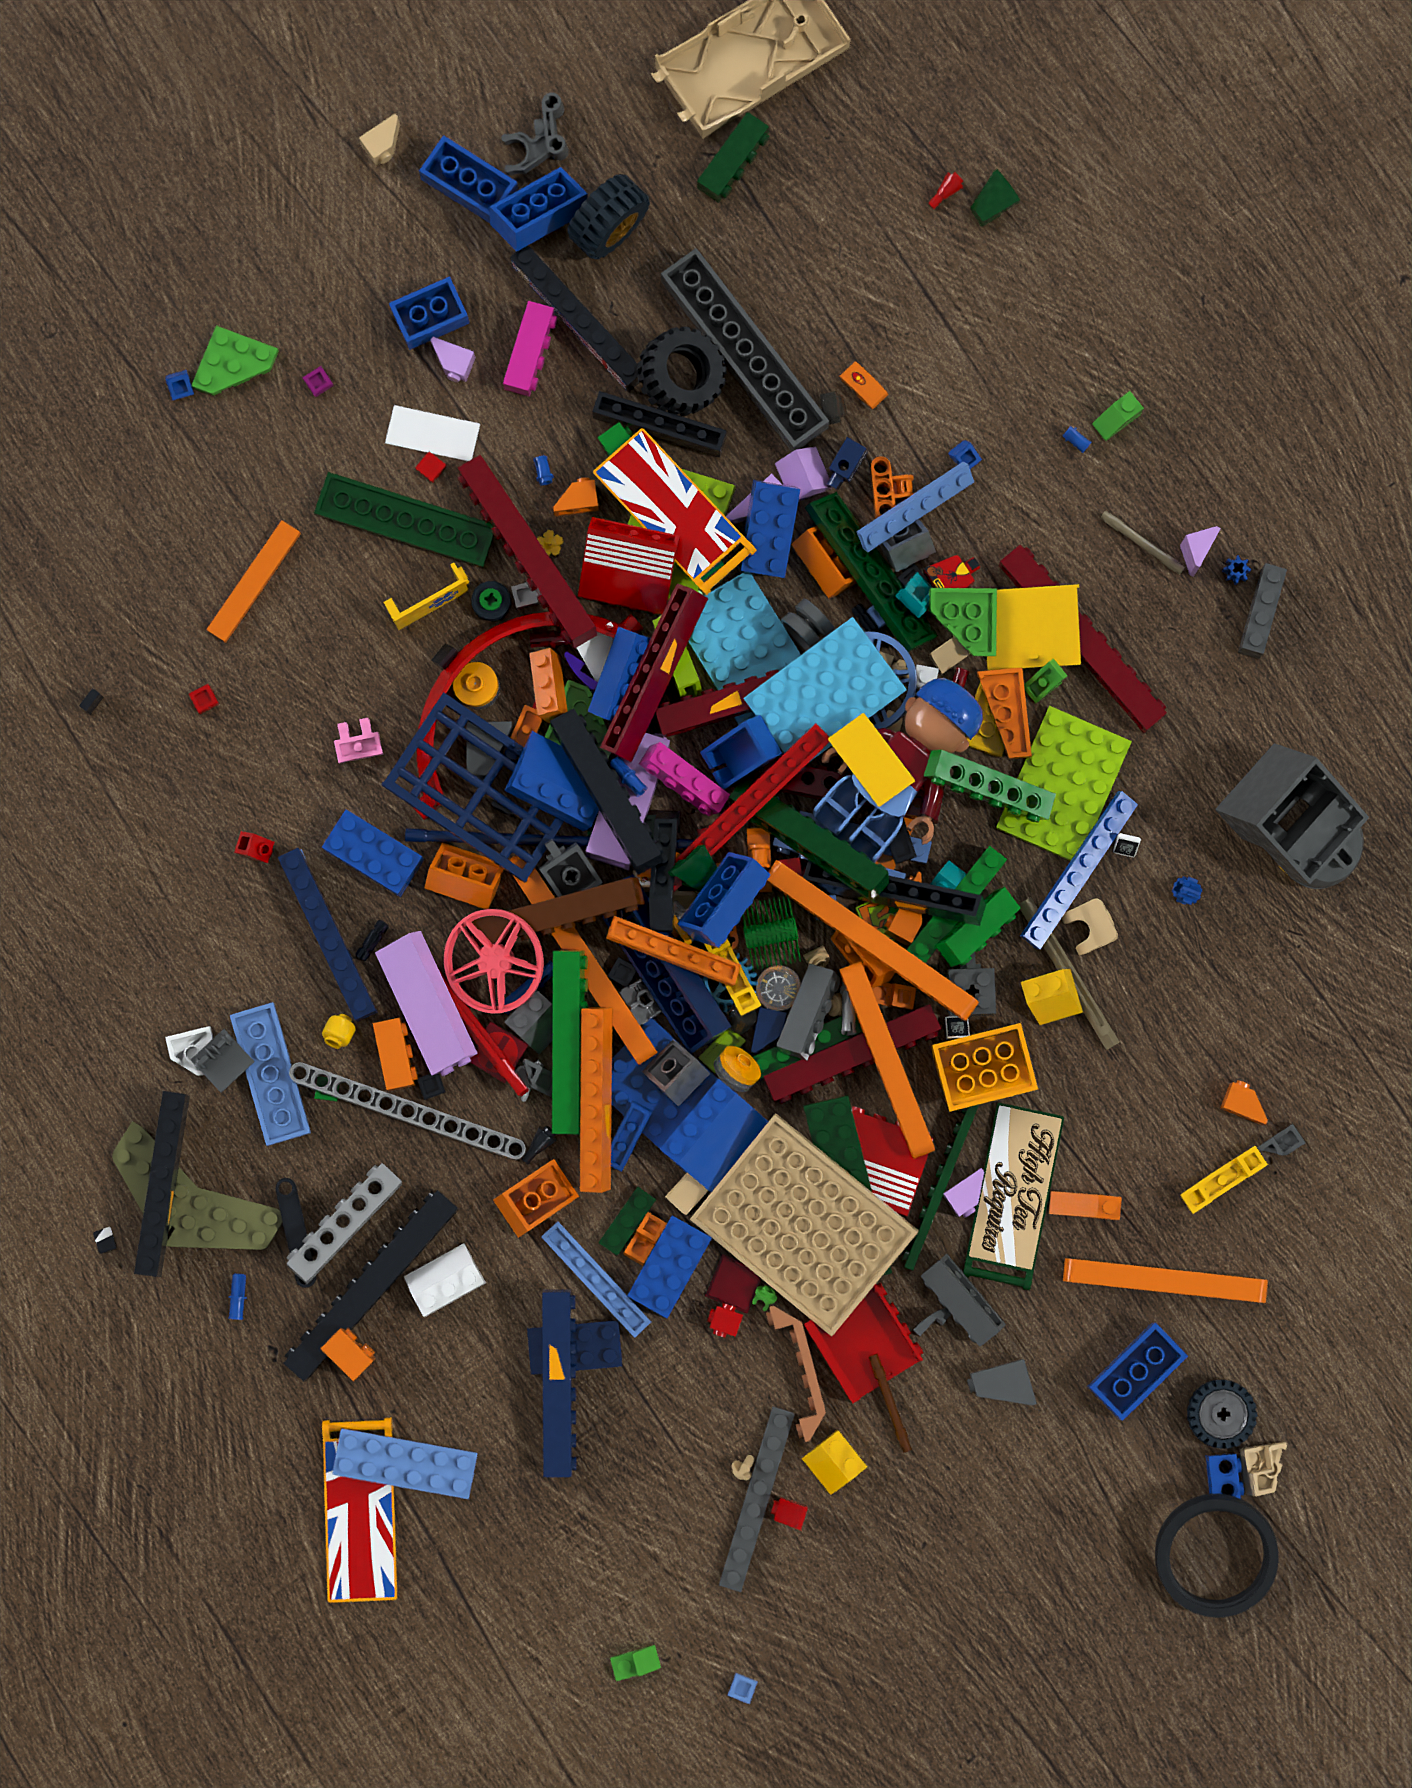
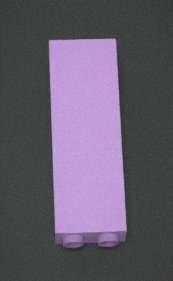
(602, 843)
(426, 1003)

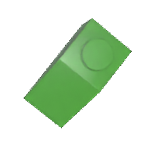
(1118, 416)

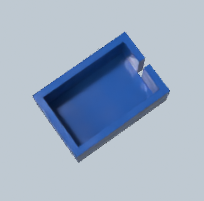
(743, 750)

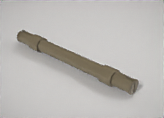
(1165, 559)

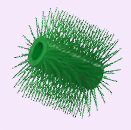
(771, 933)

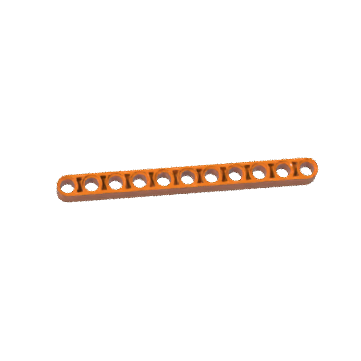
(871, 941)
(598, 982)

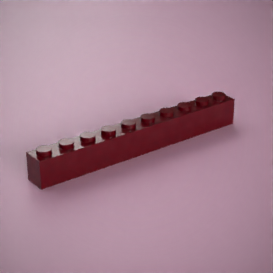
(527, 552)
(1096, 654)

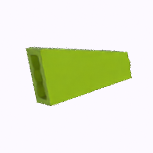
(685, 675)

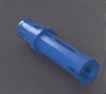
(521, 990)

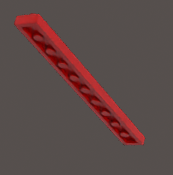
(758, 793)

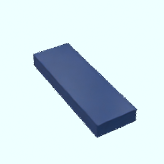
(628, 1134)

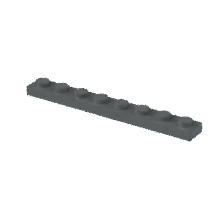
(756, 1499)

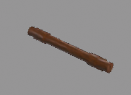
(880, 1375)

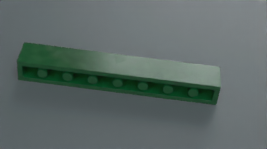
(818, 845)

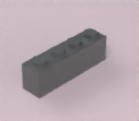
(1262, 611)
(808, 1012)
(963, 1300)

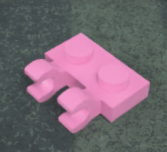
(359, 746)

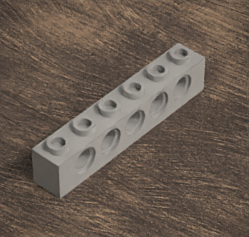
(308, 1270)

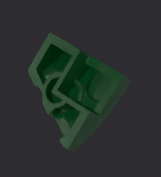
(994, 199)
(695, 869)

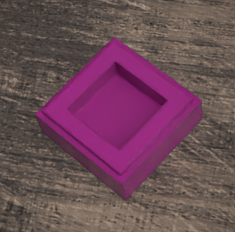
(317, 381)

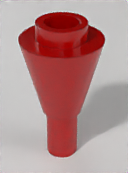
(949, 186)

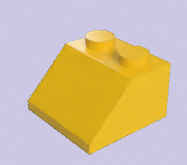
(1052, 996)
(834, 1462)

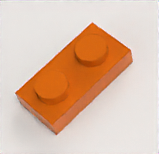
(526, 723)

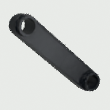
(293, 1223)

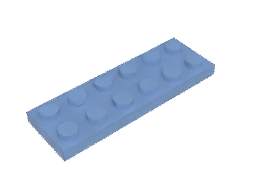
(272, 1089)
(404, 1463)

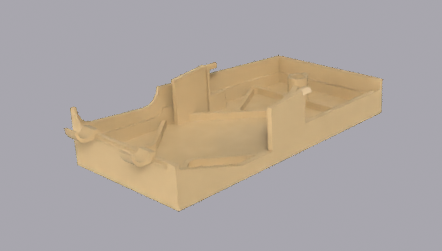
(748, 58)

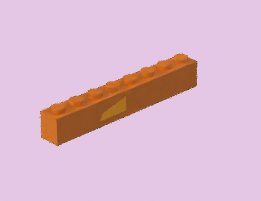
(596, 1099)

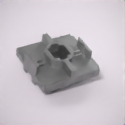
(631, 997)

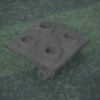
(222, 1060)

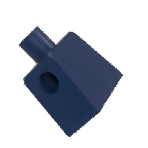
(849, 453)

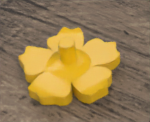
(551, 543)

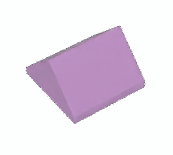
(804, 470)
(1196, 546)

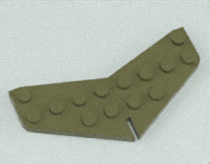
(198, 1215)

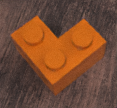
(348, 1354)

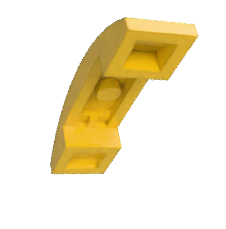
(742, 991)
(1223, 1179)

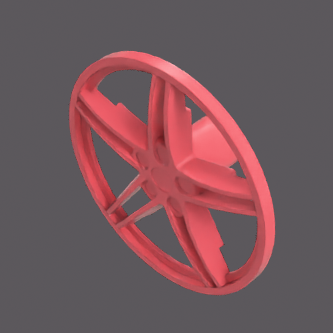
(494, 960)

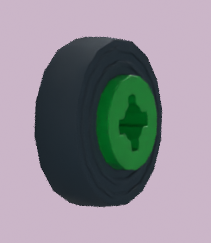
(496, 606)

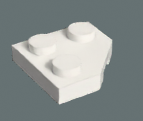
(186, 1045)

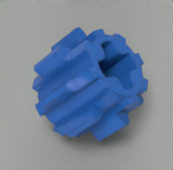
(1231, 564)
(1187, 890)

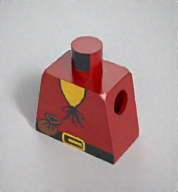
(952, 573)

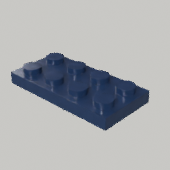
(596, 1346)

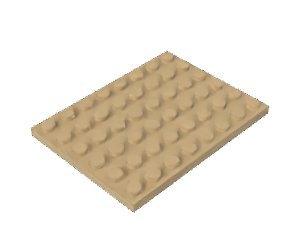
(804, 1224)

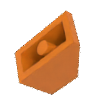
(578, 498)
(1243, 1103)

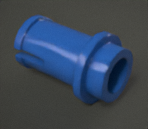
(1076, 439)
(543, 470)

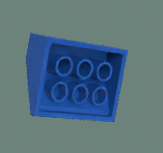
(551, 783)
(714, 1135)

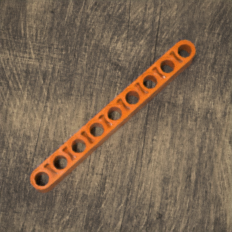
(887, 1060)
(1165, 1280)

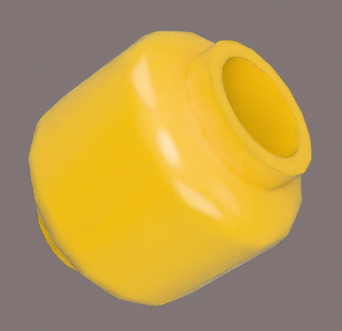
(338, 1031)

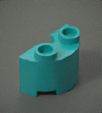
(915, 595)

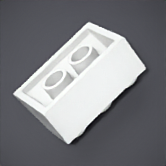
(444, 1280)

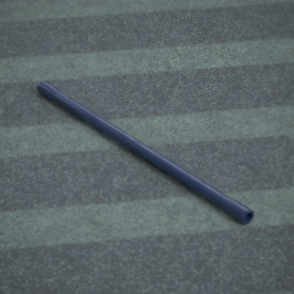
(425, 835)

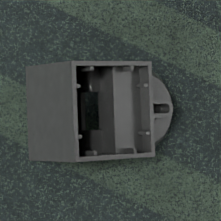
(1326, 838)

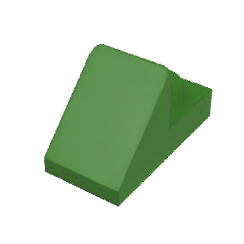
(1045, 681)
(635, 1663)

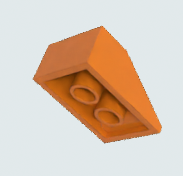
(536, 1198)

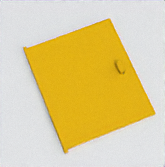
(1036, 625)

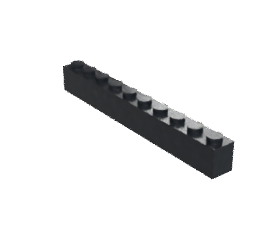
(373, 1283)

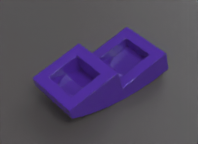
(577, 668)

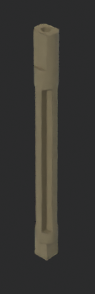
(1061, 962)

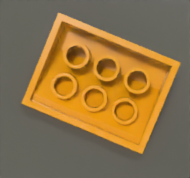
(984, 1067)

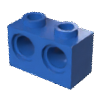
(1217, 1479)

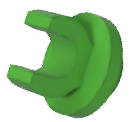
(765, 1294)

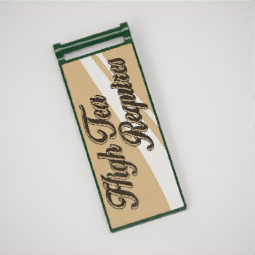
(1014, 1193)

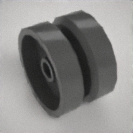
(807, 625)

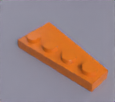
(1007, 703)

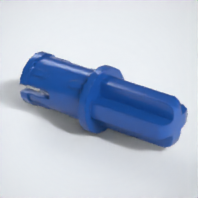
(628, 776)
(237, 1296)

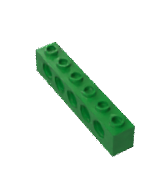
(1039, 799)

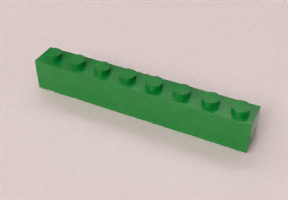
(566, 1057)

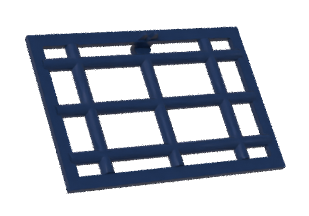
(484, 787)

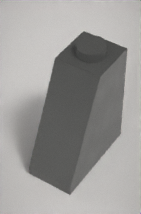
(477, 761)
(1003, 1382)

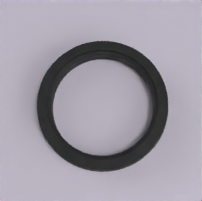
(1239, 1602)

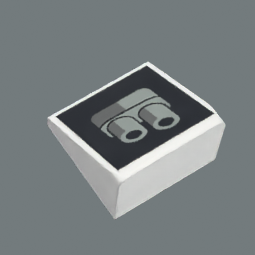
(1126, 845)
(956, 1028)

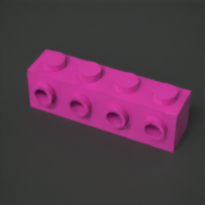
(529, 348)
(684, 779)

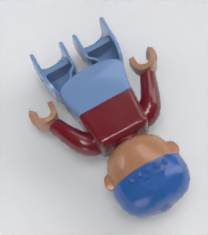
(936, 720)

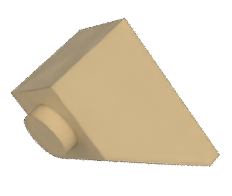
(381, 140)

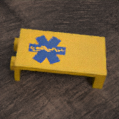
(431, 603)

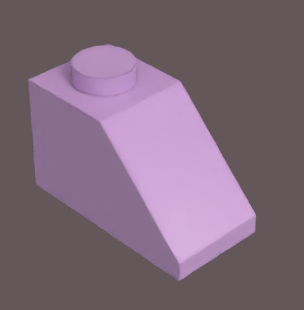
(453, 359)
(965, 1194)

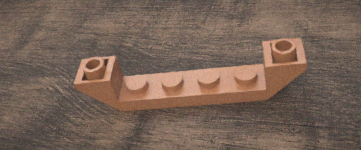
(810, 1423)

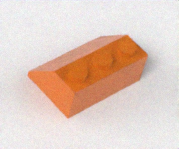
(823, 562)
(464, 876)

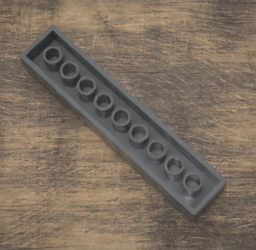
(745, 350)

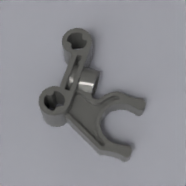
(546, 138)

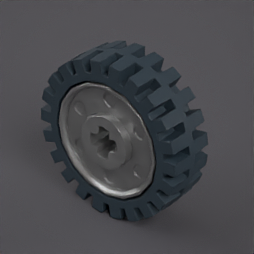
(1234, 1427)

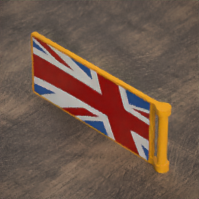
(670, 502)
(358, 1527)

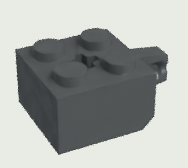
(568, 859)
(980, 980)

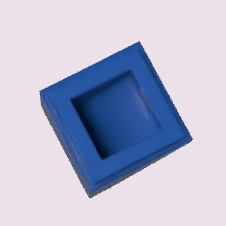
(179, 385)
(965, 453)

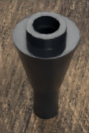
(542, 1140)

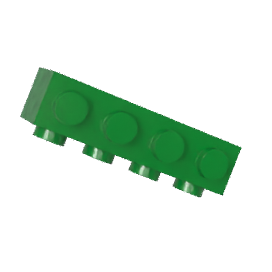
(967, 938)

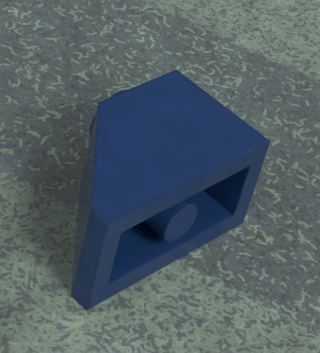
(768, 1028)

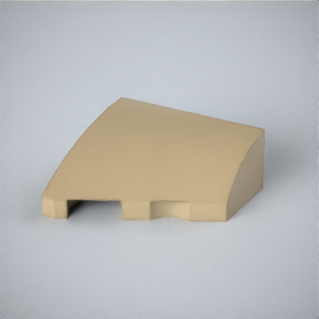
(1261, 1467)

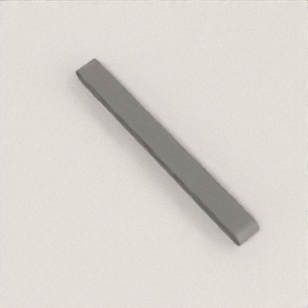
(398, 1104)

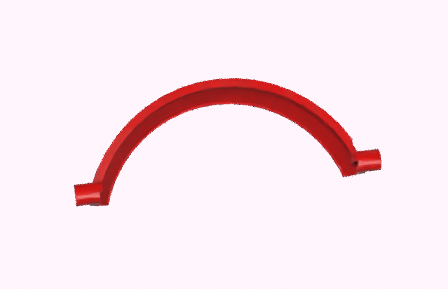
(469, 652)

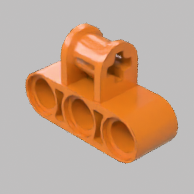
(894, 484)
(759, 848)

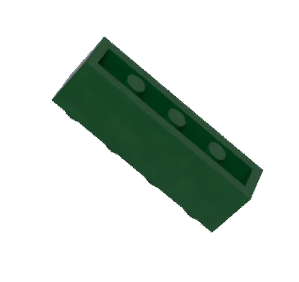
(733, 157)

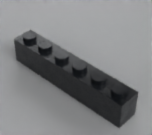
(660, 424)

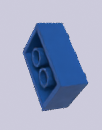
(429, 313)

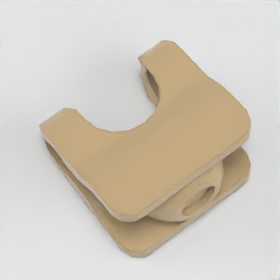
(1099, 922)

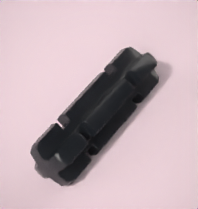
(865, 619)
(372, 940)

